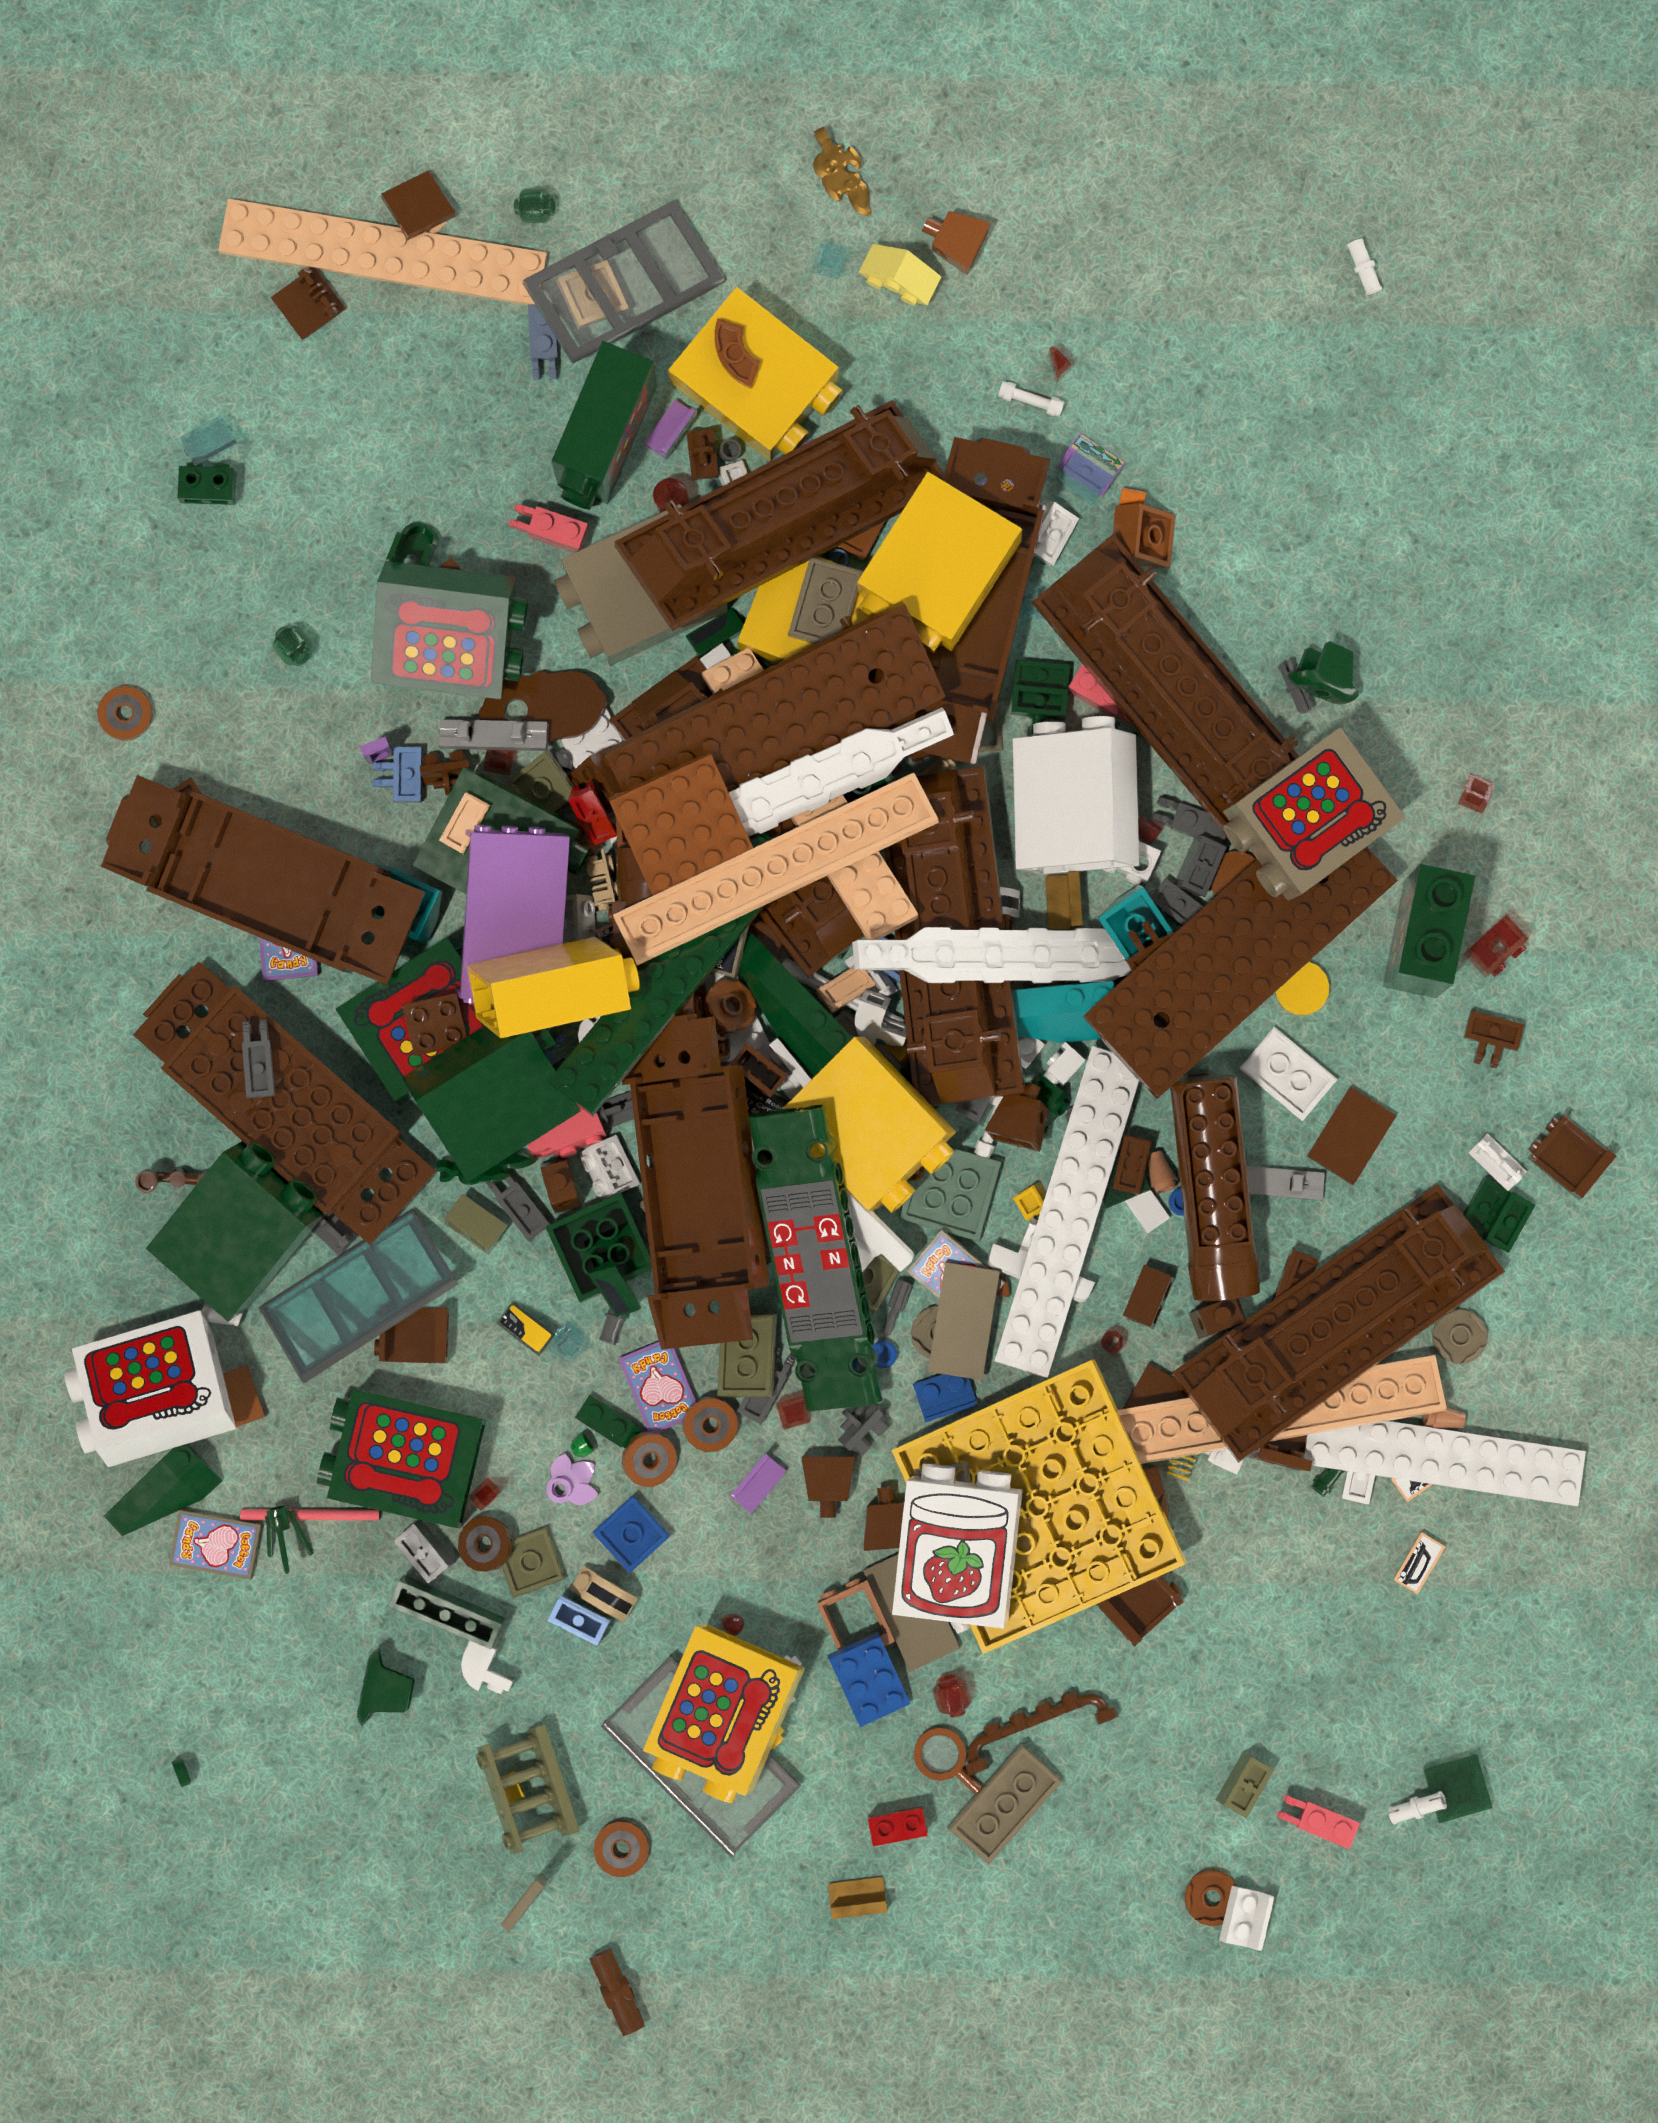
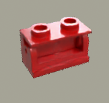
(897, 1826)

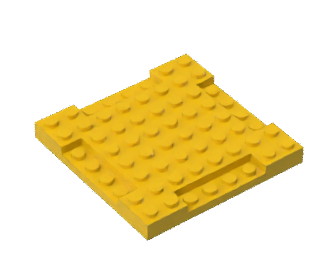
(1085, 1499)

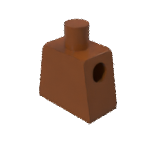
(957, 238)

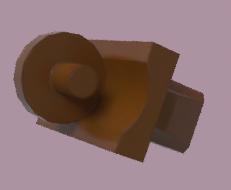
(702, 454)
(443, 774)

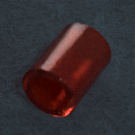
(1148, 829)

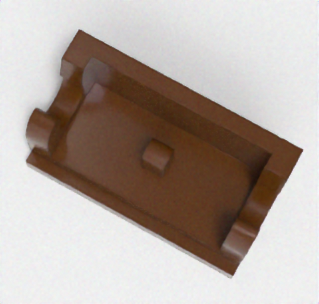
(1295, 1270)
(1148, 1297)

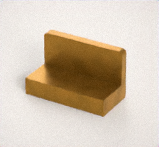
(1063, 901)
(857, 1897)

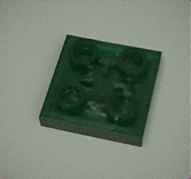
(1461, 1785)

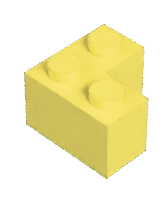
(900, 273)

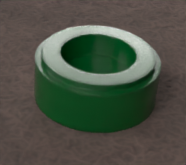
(181, 1772)

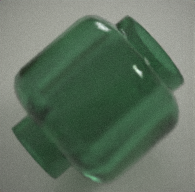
(535, 205)
(292, 645)

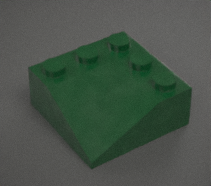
(594, 1238)

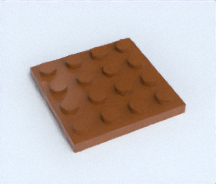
(680, 823)

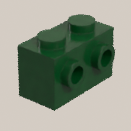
(206, 484)

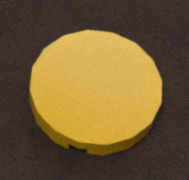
(1304, 991)

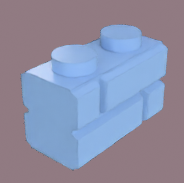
(579, 1620)

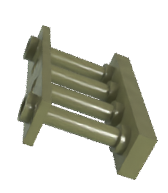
(554, 1794)

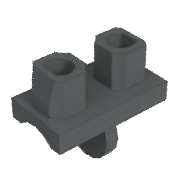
(858, 1425)

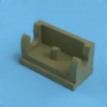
(475, 1224)
(1244, 1785)

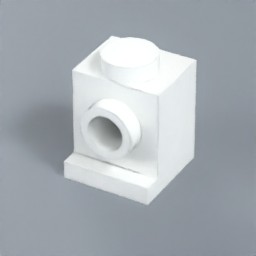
(1063, 1065)

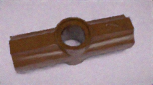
(617, 1992)

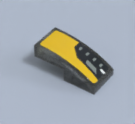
(526, 1328)

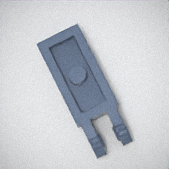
(542, 343)

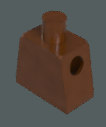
(759, 1070)
(1020, 1120)
(560, 1185)
(1217, 1317)
(828, 1481)
(883, 1522)

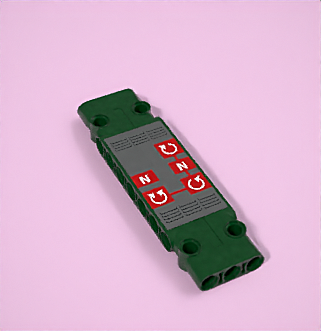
(815, 1258)

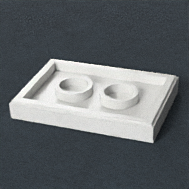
(1288, 1074)

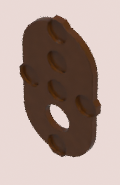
(563, 699)

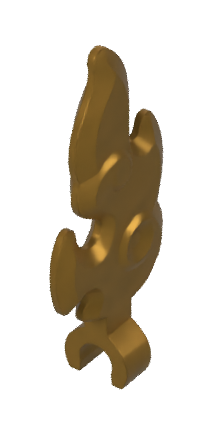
(836, 180)

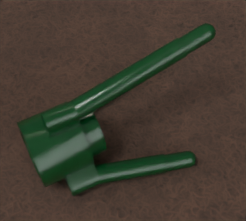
(278, 1520)

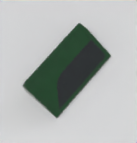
(713, 633)
(615, 1289)

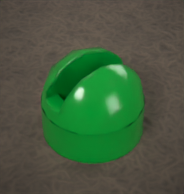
(581, 1446)

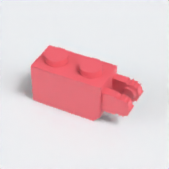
(552, 528)
(1089, 691)
(569, 1136)
(1321, 1822)

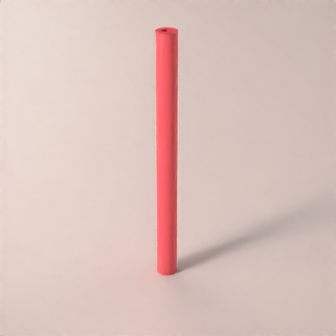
(317, 1514)

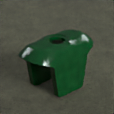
(416, 540)
(1326, 674)
(383, 1689)

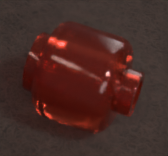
(667, 489)
(952, 1695)

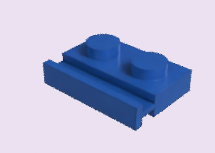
(944, 1396)

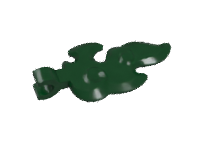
(494, 1174)

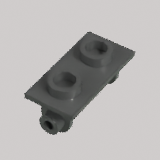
(616, 1111)
(334, 1233)

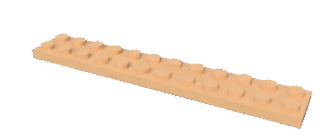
(378, 252)
(775, 868)
(865, 885)
(1377, 1396)

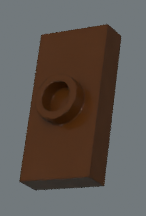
(1131, 1165)

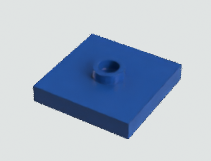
(631, 1534)

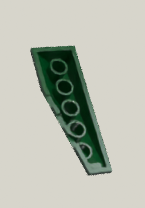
(790, 1009)

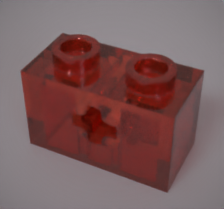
(1481, 952)

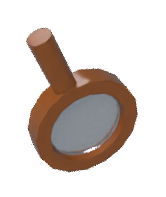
(942, 1755)

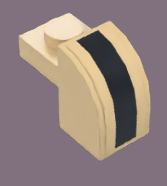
(603, 1594)

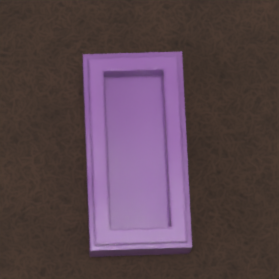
(376, 750)

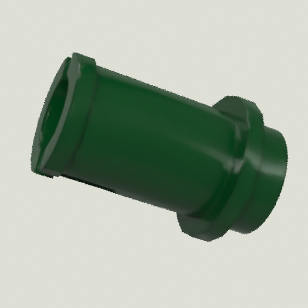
(1326, 1480)

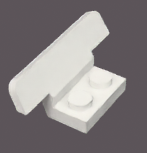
(876, 1237)
(1013, 1262)

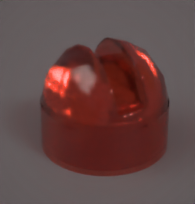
(1108, 1339)
(733, 1624)

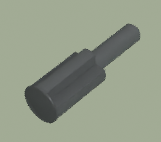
(897, 1303)

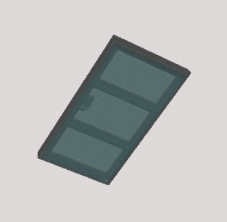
(358, 1296)

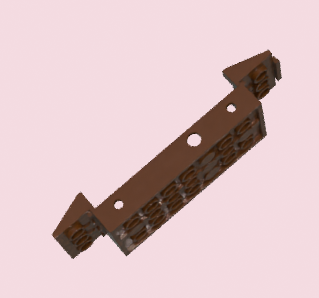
(978, 663)
(262, 878)
(313, 1122)
(697, 1187)

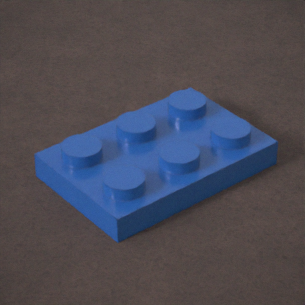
(868, 1679)

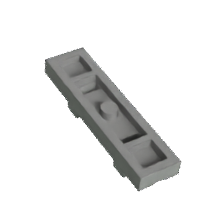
(494, 735)
(1277, 1183)

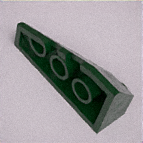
(169, 1486)

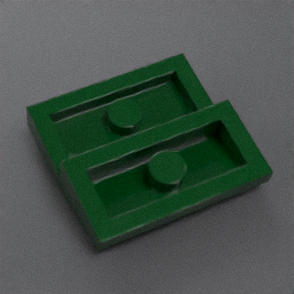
(1497, 1214)

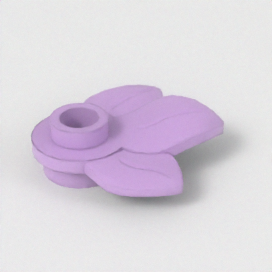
(574, 1478)

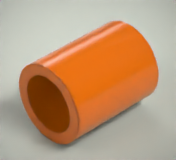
(1131, 496)

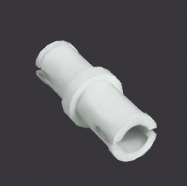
(1364, 266)
(1417, 1807)

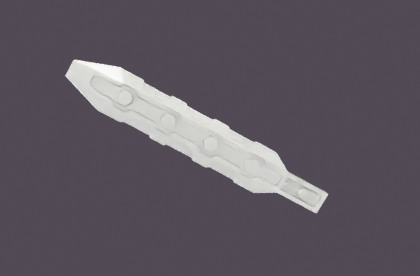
(833, 771)
(997, 955)

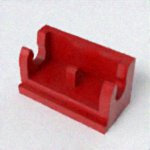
(591, 814)

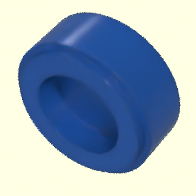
(1175, 1202)
(886, 1354)

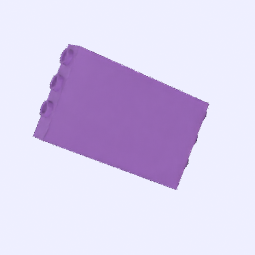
(512, 894)

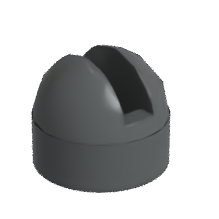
(735, 450)
(564, 759)

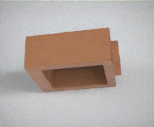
(852, 1588)

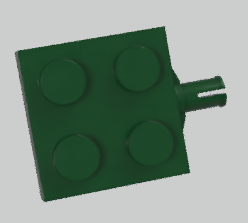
(1040, 690)

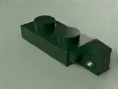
(607, 1422)

